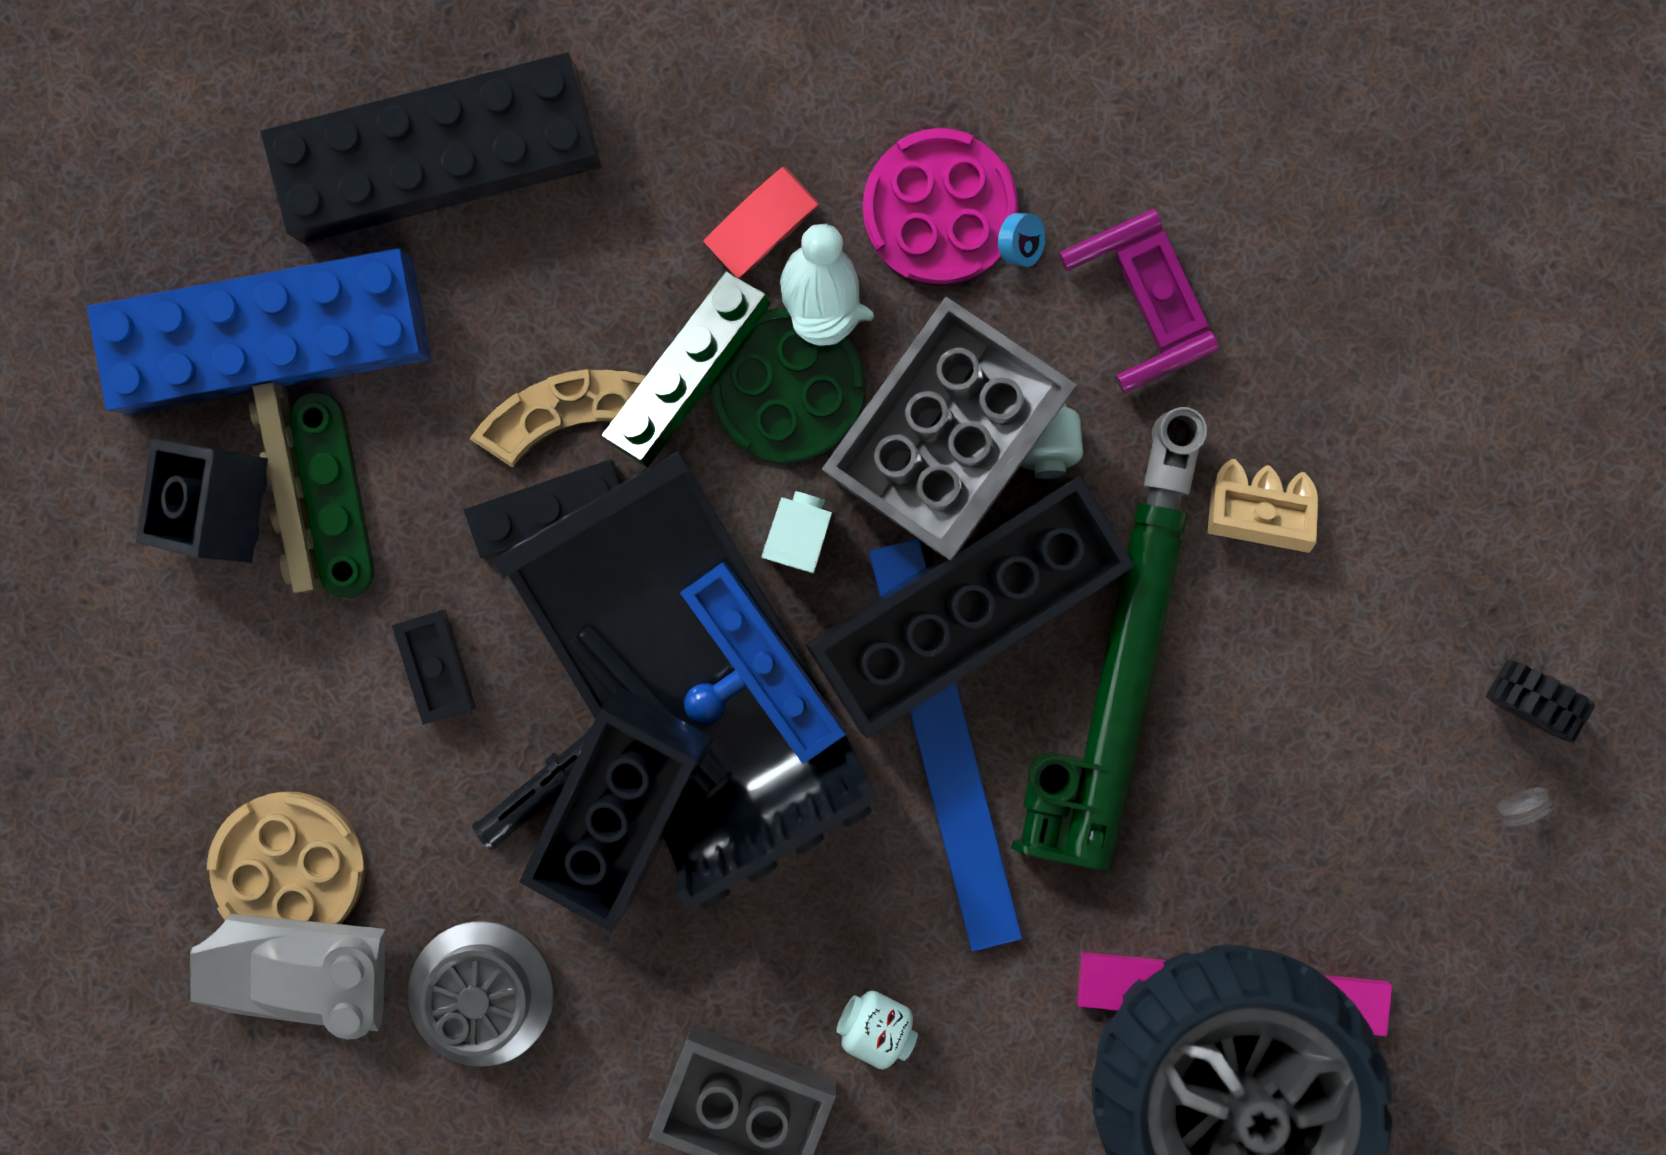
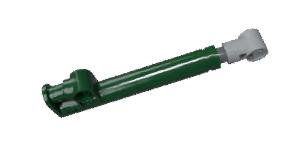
(1088, 809)

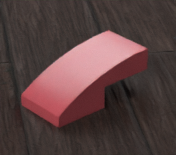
(761, 222)

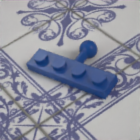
(760, 664)

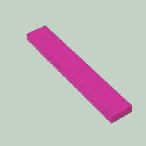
(1108, 977)

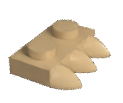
(1263, 510)

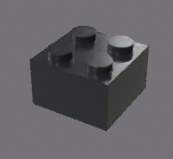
(202, 501)

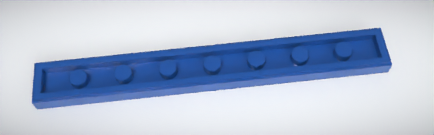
(956, 787)

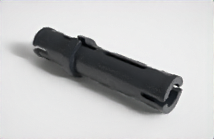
(529, 798)

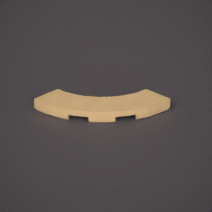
(552, 406)

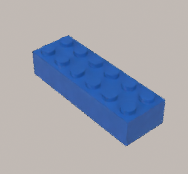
(258, 332)

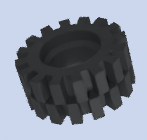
(1541, 700)

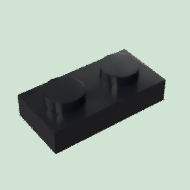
(434, 666)

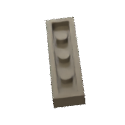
(288, 514)

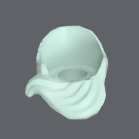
(822, 288)

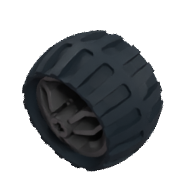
(1195, 1008)

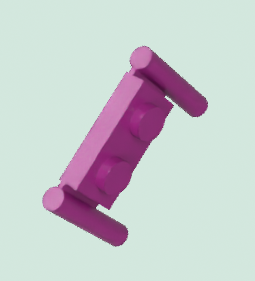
(1158, 290)

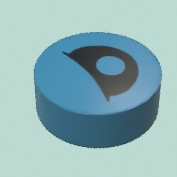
(1021, 239)

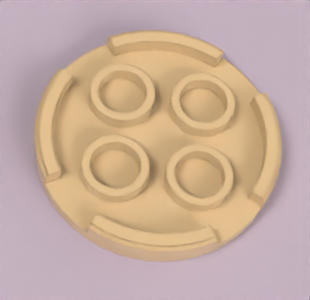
(287, 860)

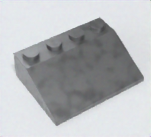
(949, 428)

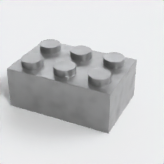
(741, 1101)

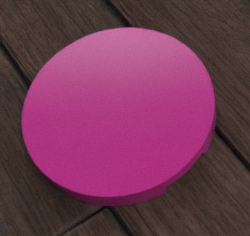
(938, 206)

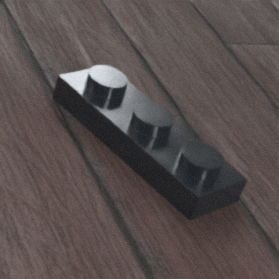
(518, 515)

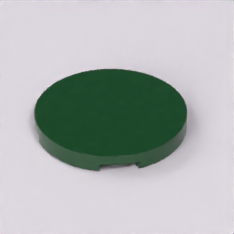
(787, 394)

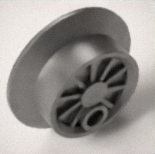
(480, 993)

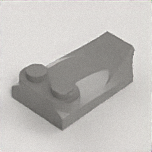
(293, 972)

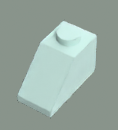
(798, 532)

